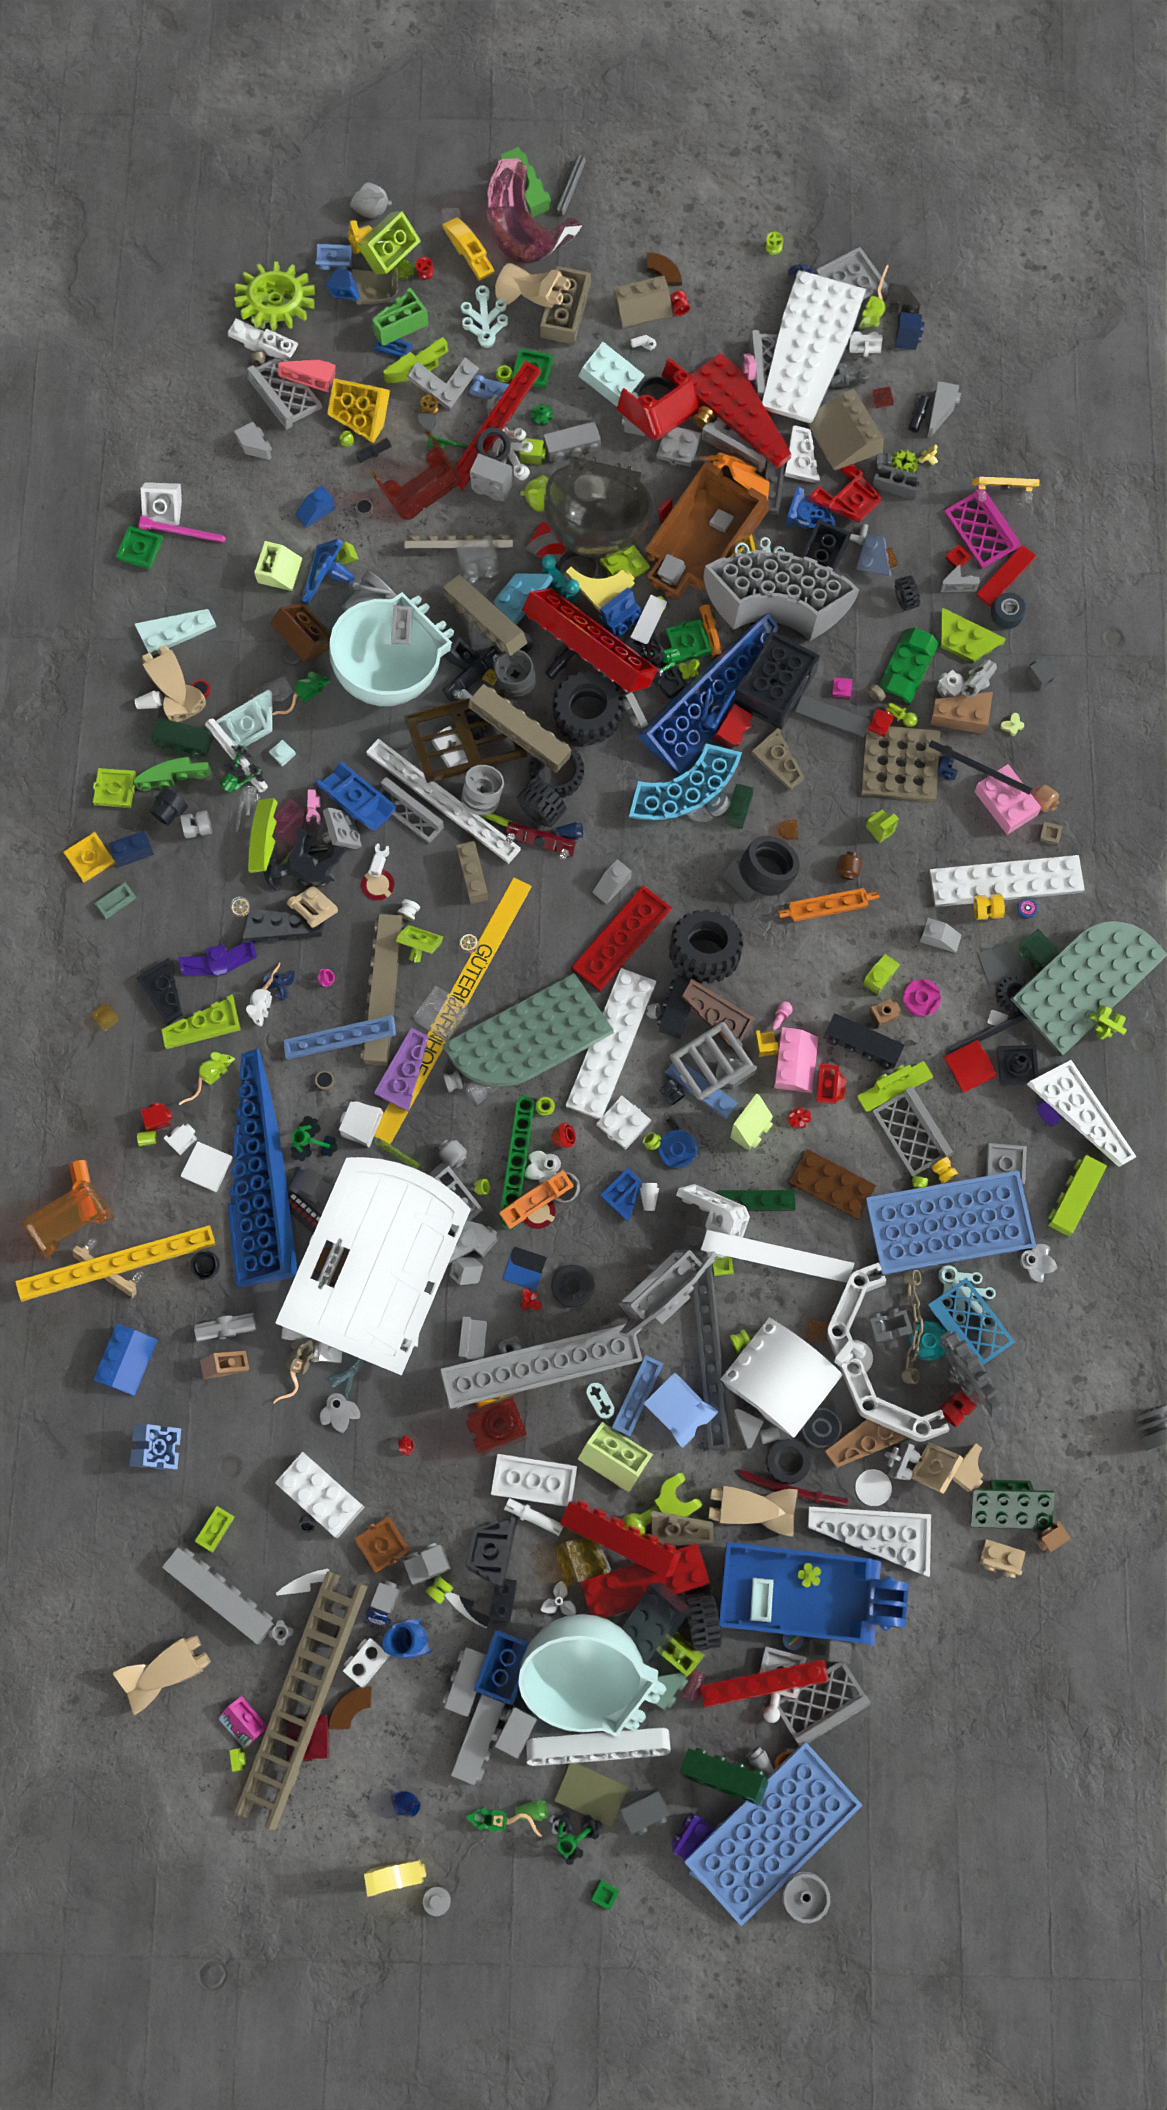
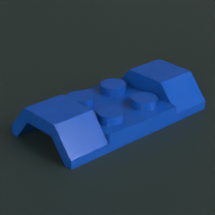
(357, 797)

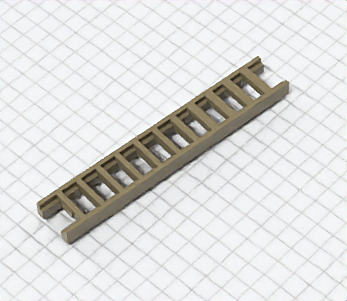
(288, 1693)

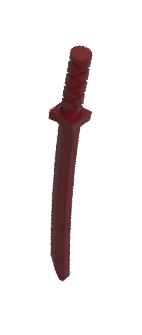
(817, 1497)

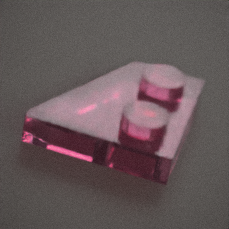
(288, 821)

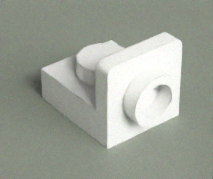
(846, 1353)

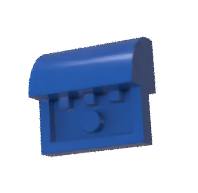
(620, 613)

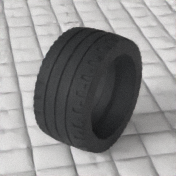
(759, 878)

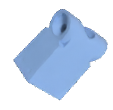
(680, 1409)

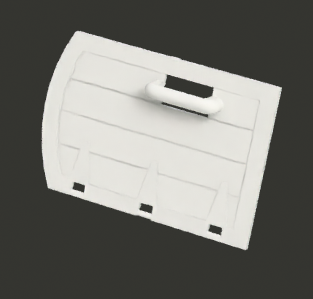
(397, 1243)

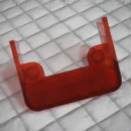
(425, 487)

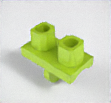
(1107, 1025)

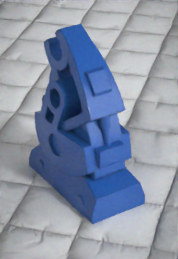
(806, 513)

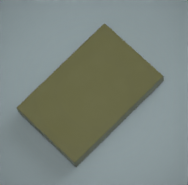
(591, 1793)

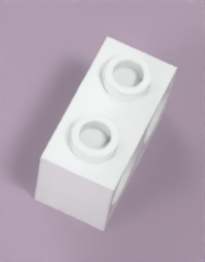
(370, 1666)

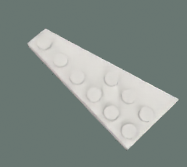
(889, 1535)

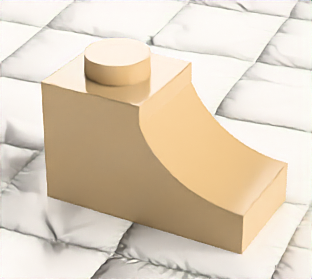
(968, 1473)

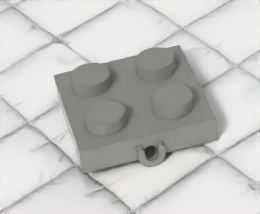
(679, 446)

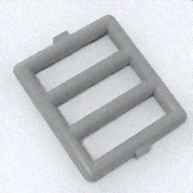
(691, 1048)

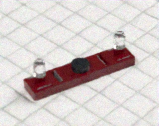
(540, 839)

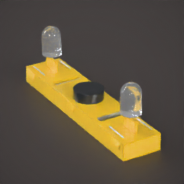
(1005, 484)

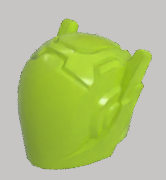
(535, 493)

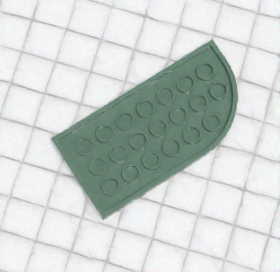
(1088, 972)
(530, 1036)

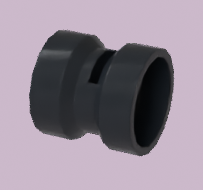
(672, 1091)

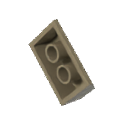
(643, 302)

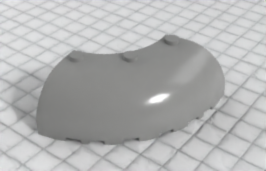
(785, 586)

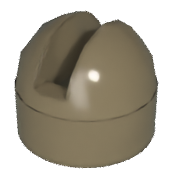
(258, 358)

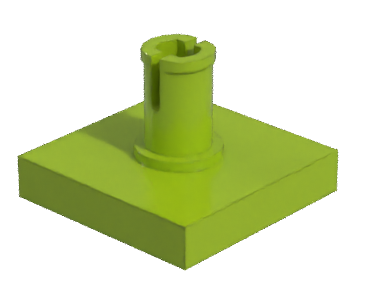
(419, 941)

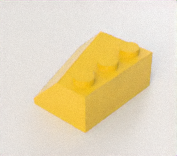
(359, 407)

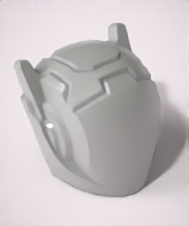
(370, 201)

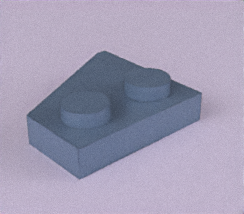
(874, 556)

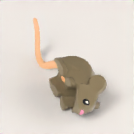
(298, 1361)

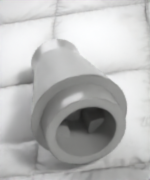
(760, 1760)

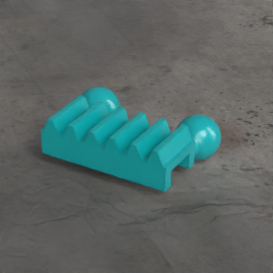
(566, 588)

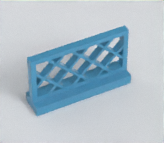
(950, 1325)

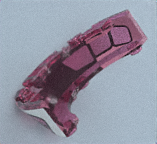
(511, 221)

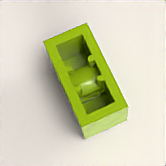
(682, 1654)

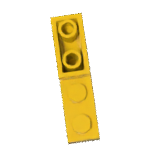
(469, 246)

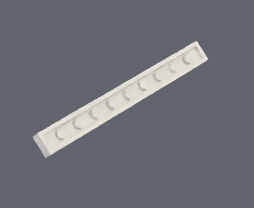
(443, 801)

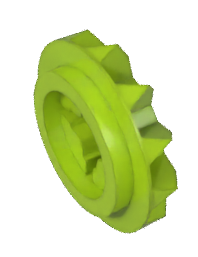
(912, 461)

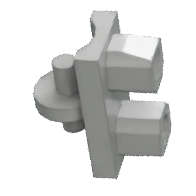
(898, 1461)

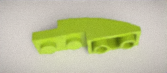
(427, 358)

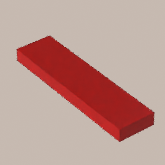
(1006, 575)

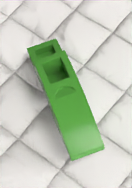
(165, 773)

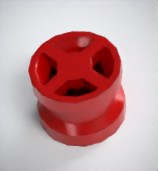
(421, 265)

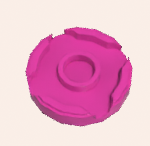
(921, 998)

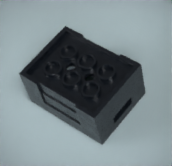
(776, 702)

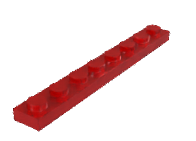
(498, 418)

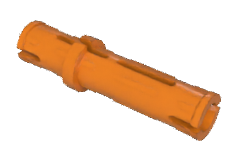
(711, 632)

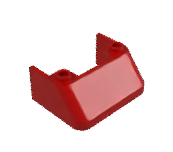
(661, 416)

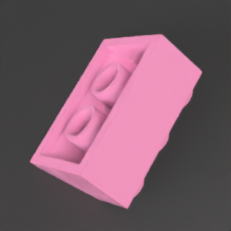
(796, 1060)

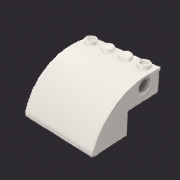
(781, 1377)

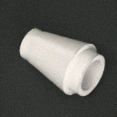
(150, 700)
(649, 1196)

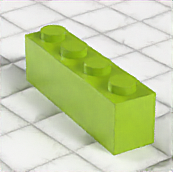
(1077, 1195)

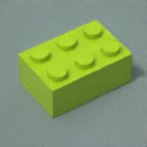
(388, 242)

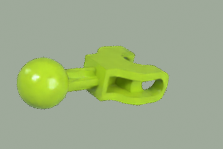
(665, 1503)

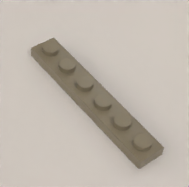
(452, 542)

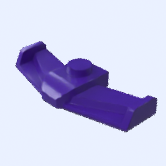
(218, 960)

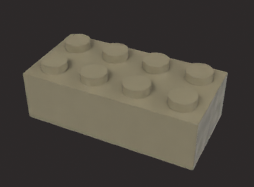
(564, 319)

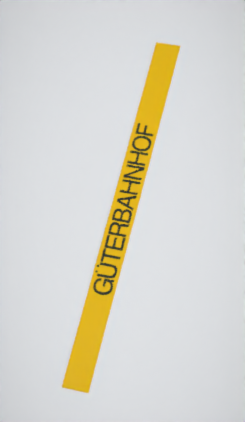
(463, 992)

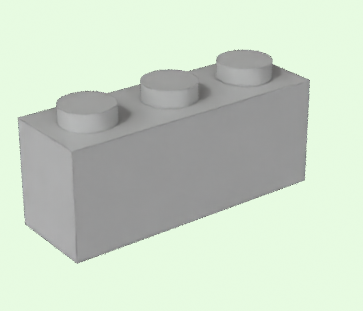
(572, 441)
(462, 1693)

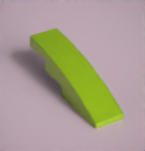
(261, 835)

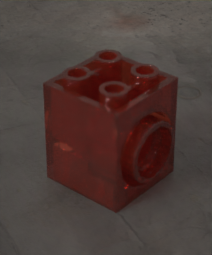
(483, 1425)

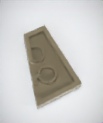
(776, 757)
(681, 1530)

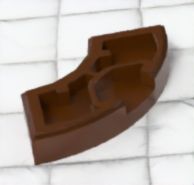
(664, 267)
(349, 1707)

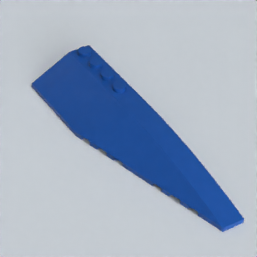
(259, 1193)

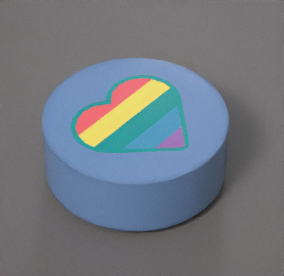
(792, 1642)

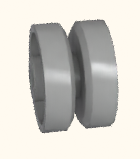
(819, 1897)

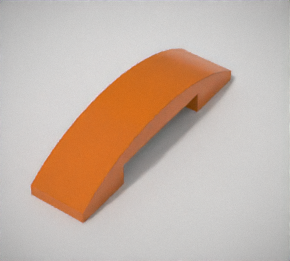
(535, 1199)

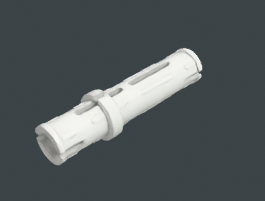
(533, 1516)

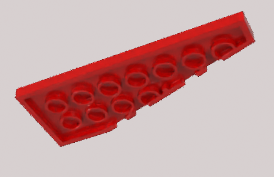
(734, 401)

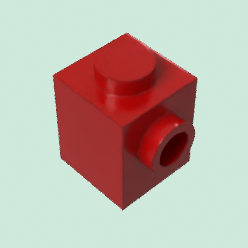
(156, 1117)

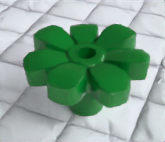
(542, 414)

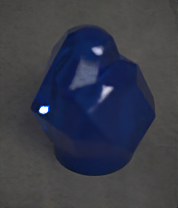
(405, 1803)

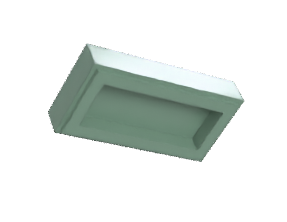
(115, 900)

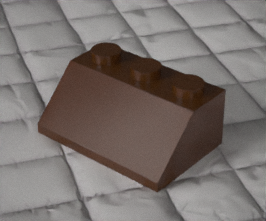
(302, 631)

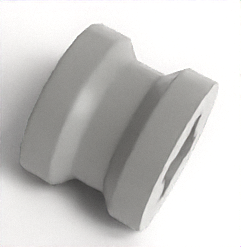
(453, 1081)

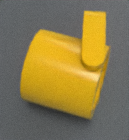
(356, 234)

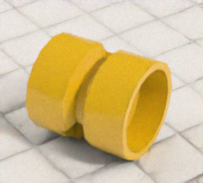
(995, 905)

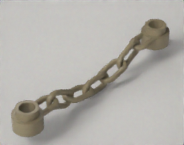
(911, 1374)

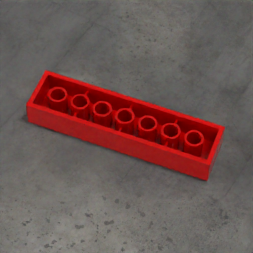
(589, 640)

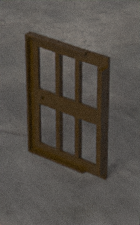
(468, 744)

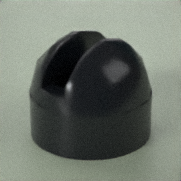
(307, 1528)

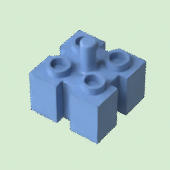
(155, 1447)

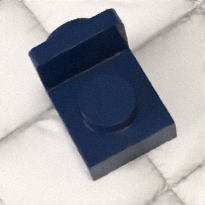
(945, 769)

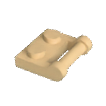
(316, 902)

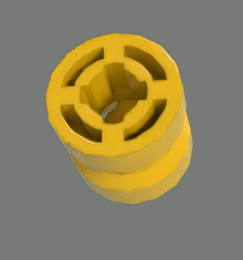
(944, 1170)

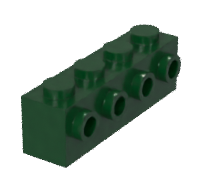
(724, 1776)

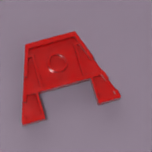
(854, 500)

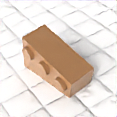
(963, 712)

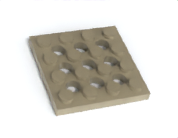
(909, 772)

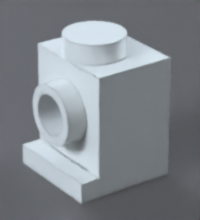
(181, 1138)

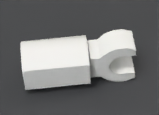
(378, 861)

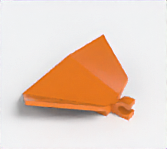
(741, 472)

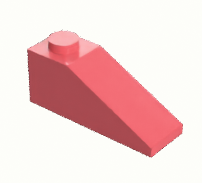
(309, 372)

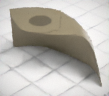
(375, 287)

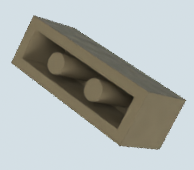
(472, 872)

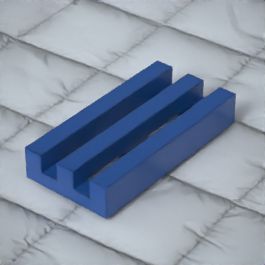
(393, 350)

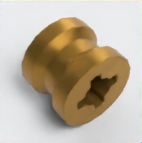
(428, 400)
(703, 417)

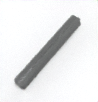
(570, 185)

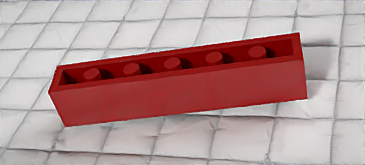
(621, 1538)
(764, 1683)

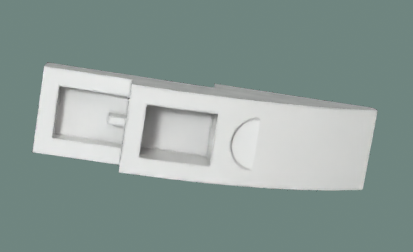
(259, 340)

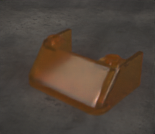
(65, 1217)

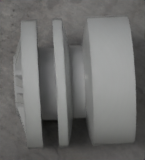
(482, 789)

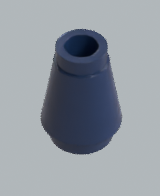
(570, 831)

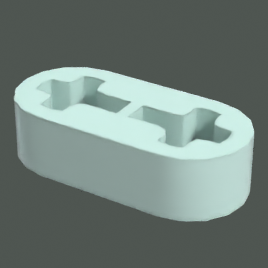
(596, 1403)

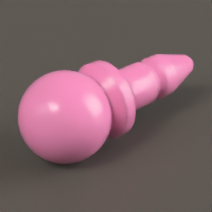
(783, 1011)

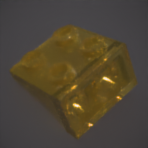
(581, 1560)

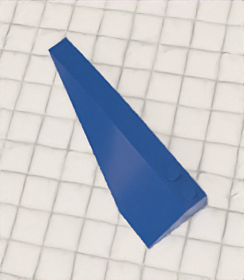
(678, 731)

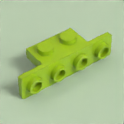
(893, 1085)

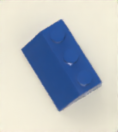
(125, 1359)
(501, 1668)

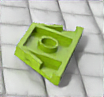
(966, 637)

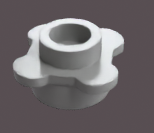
(280, 1626)

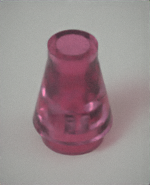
(692, 1689)

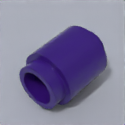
(1047, 1113)

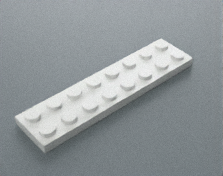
(1010, 879)
(607, 1057)

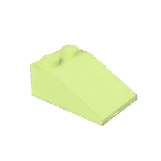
(752, 1123)

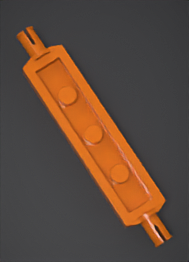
(828, 905)

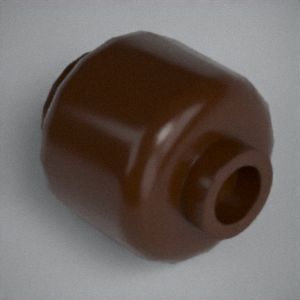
(849, 865)

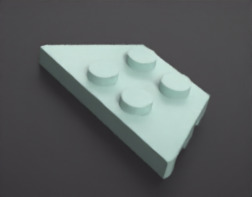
(249, 720)

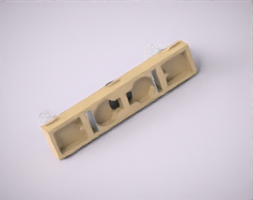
(125, 1286)

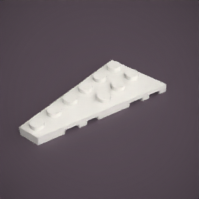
(1074, 1100)

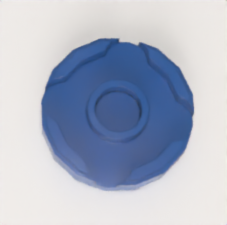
(678, 1149)

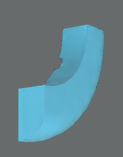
(687, 791)

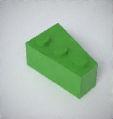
(400, 319)

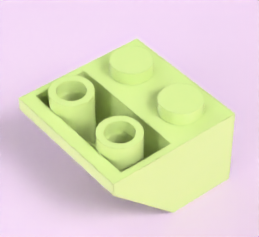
(277, 566)

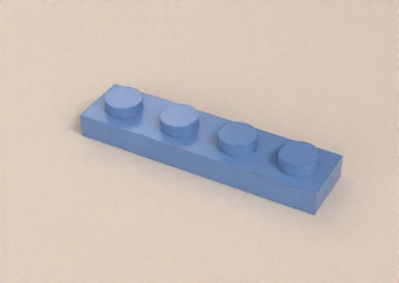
(718, 1101)
(637, 1396)

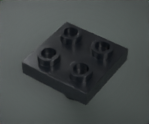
(1017, 1064)

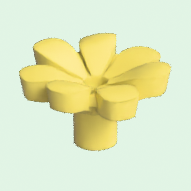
(929, 455)

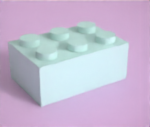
(610, 373)

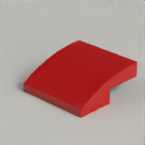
(970, 1066)

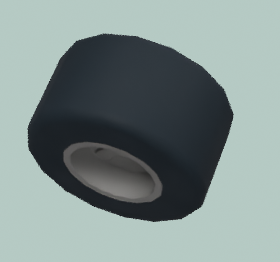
(1008, 610)

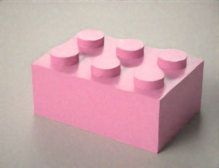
(1007, 804)

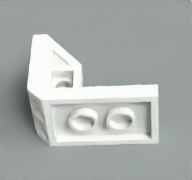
(732, 1216)

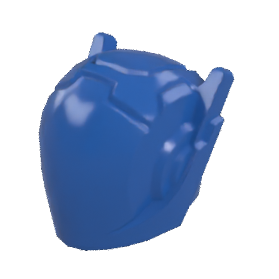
(406, 1640)

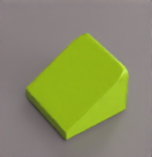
(346, 554)

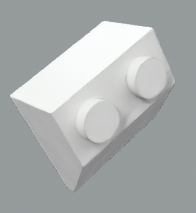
(162, 502)

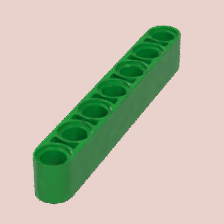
(518, 1153)

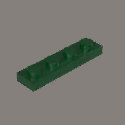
(762, 1199)

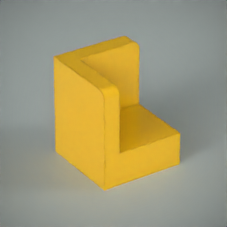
(766, 1044)

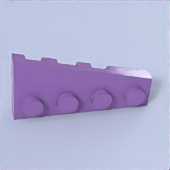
(402, 1074)

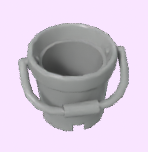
(369, 589)

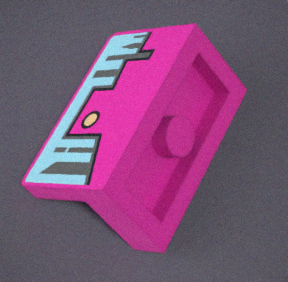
(242, 1722)

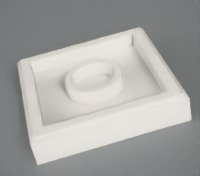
(206, 1166)

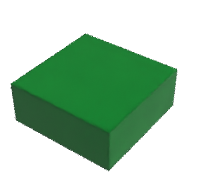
(605, 1895)

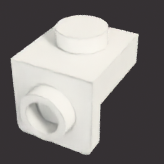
(326, 1353)

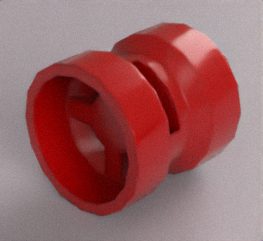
(679, 303)

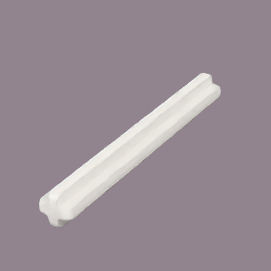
(226, 743)

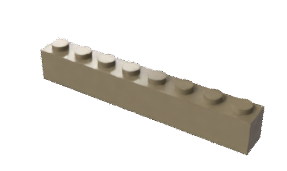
(383, 984)

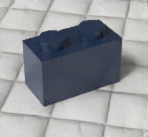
(909, 331)
(131, 848)

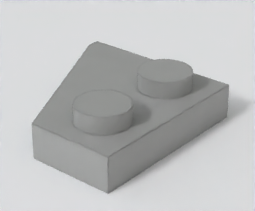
(634, 710)

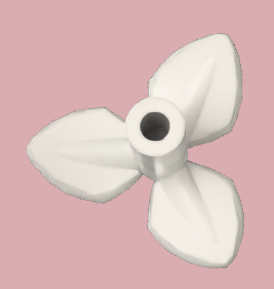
(560, 1592)

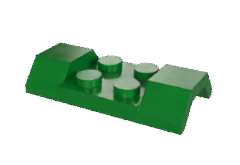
(909, 664)

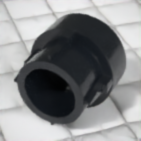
(168, 806)

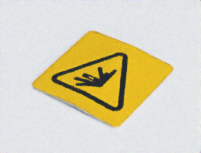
(490, 677)

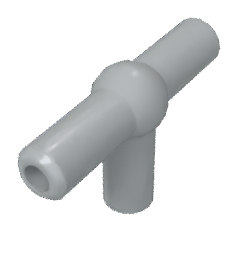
(861, 537)

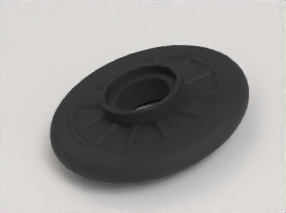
(572, 1273)

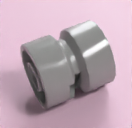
(203, 824)

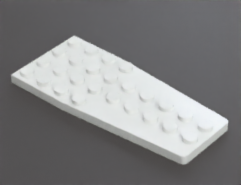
(810, 344)

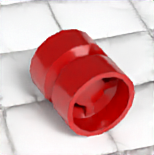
(951, 1411)

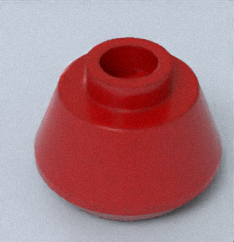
(563, 1135)

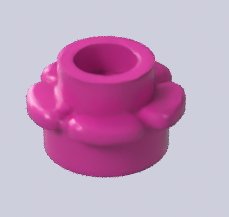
(325, 977)

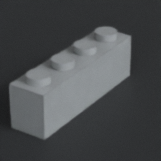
(478, 1740)

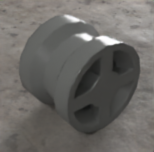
(884, 459)

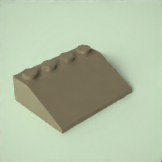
(846, 431)

